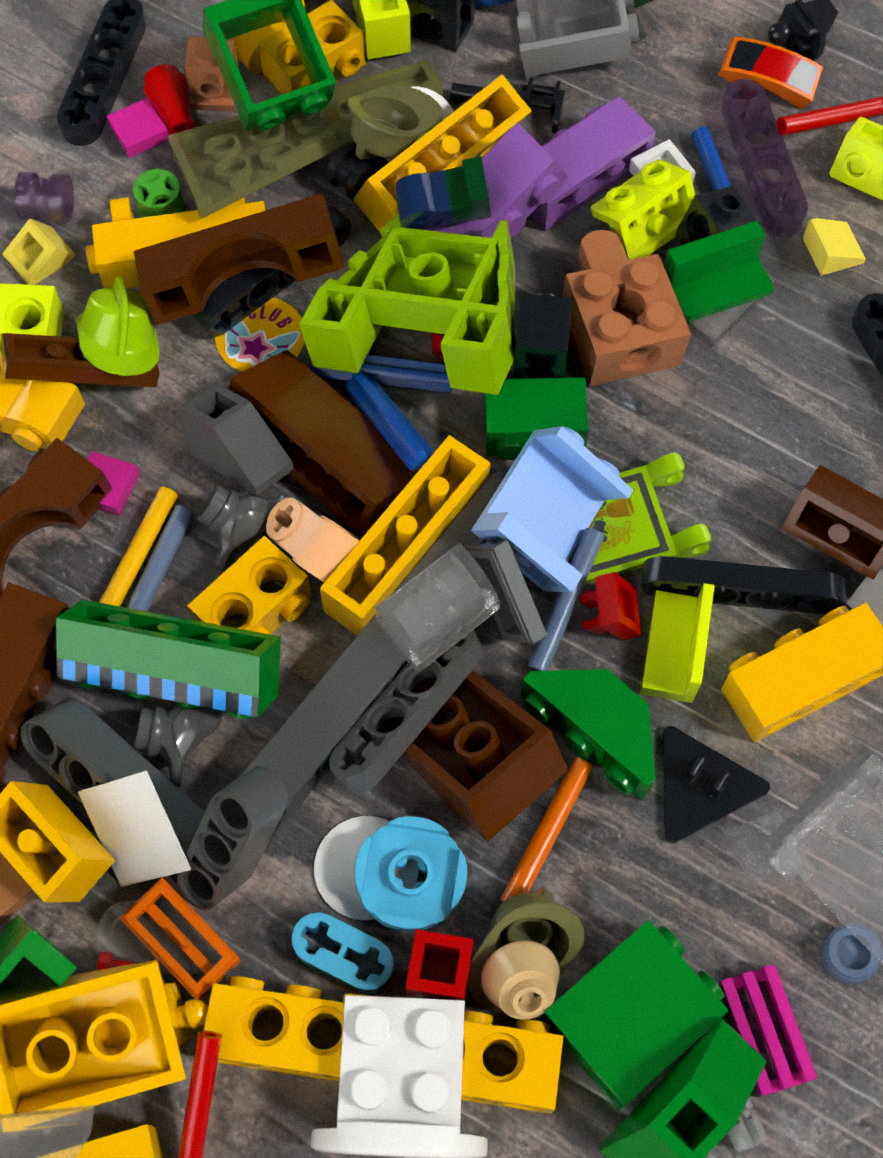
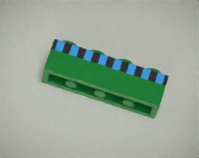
(168, 658)

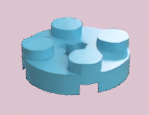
(384, 894)

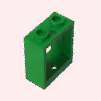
(243, 16)

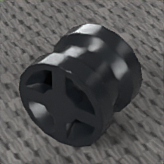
(349, 171)

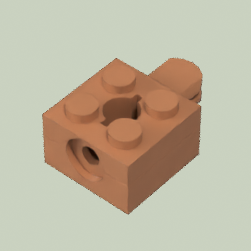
(623, 312)

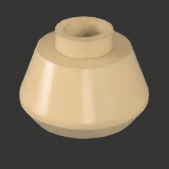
(521, 979)

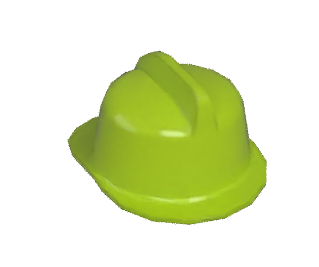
(118, 331)

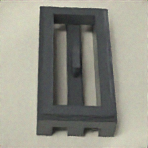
(517, 612)

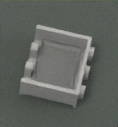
(574, 33)

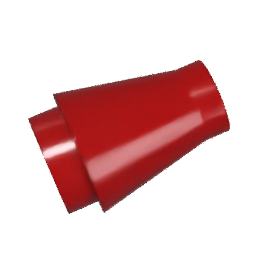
(169, 96)

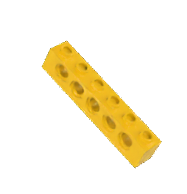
(237, 1006)

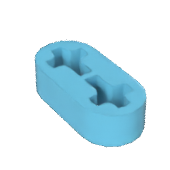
(336, 965)

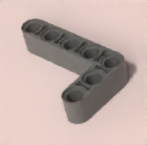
(218, 843)

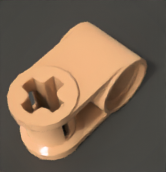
(310, 539)

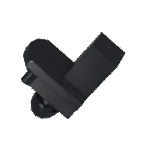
(804, 27)

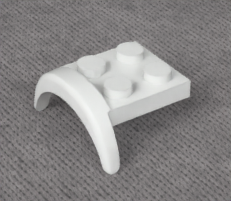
(400, 1081)

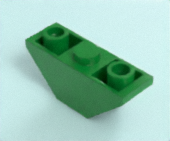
(599, 722)
(693, 1102)

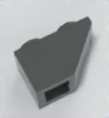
(233, 439)

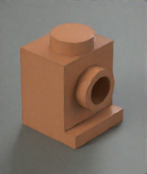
(205, 78)

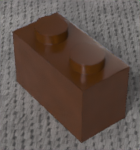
(840, 521)

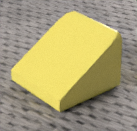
(832, 245)
(37, 252)

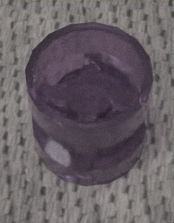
(42, 196)

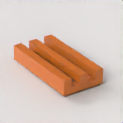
(212, 973)

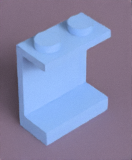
(549, 504)

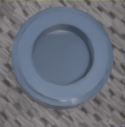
(847, 957)

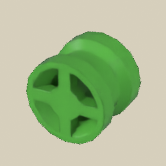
(153, 189)

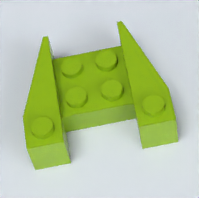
(427, 285)

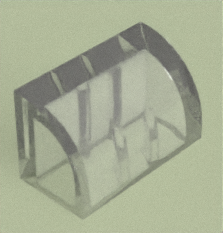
(437, 607)

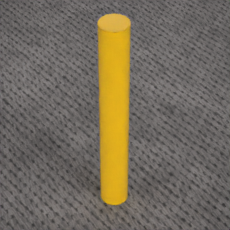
(139, 547)

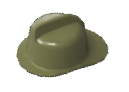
(391, 119)
(533, 919)

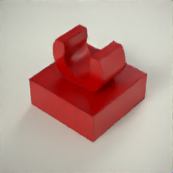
(616, 607)

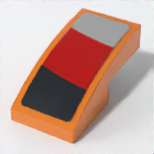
(773, 68)

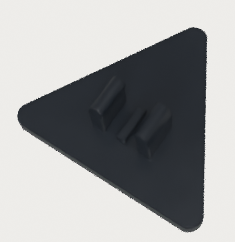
(701, 785)

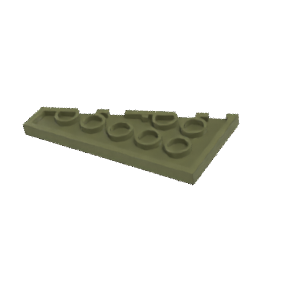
(228, 163)

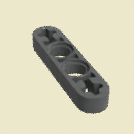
(379, 751)

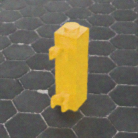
(117, 240)

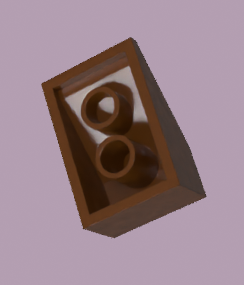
(483, 755)

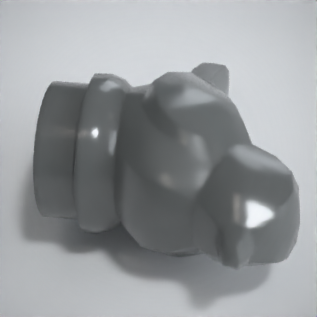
(234, 519)
(175, 734)

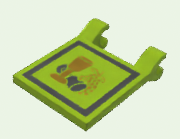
(636, 525)

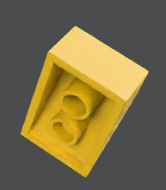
(86, 1040)

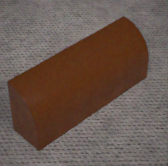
(329, 441)

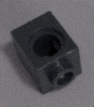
(713, 214)

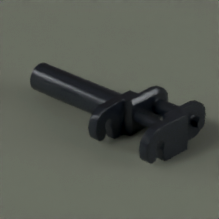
(464, 92)

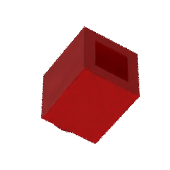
(438, 966)

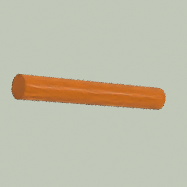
(548, 829)

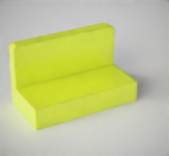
(677, 645)

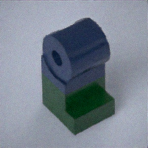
(443, 196)

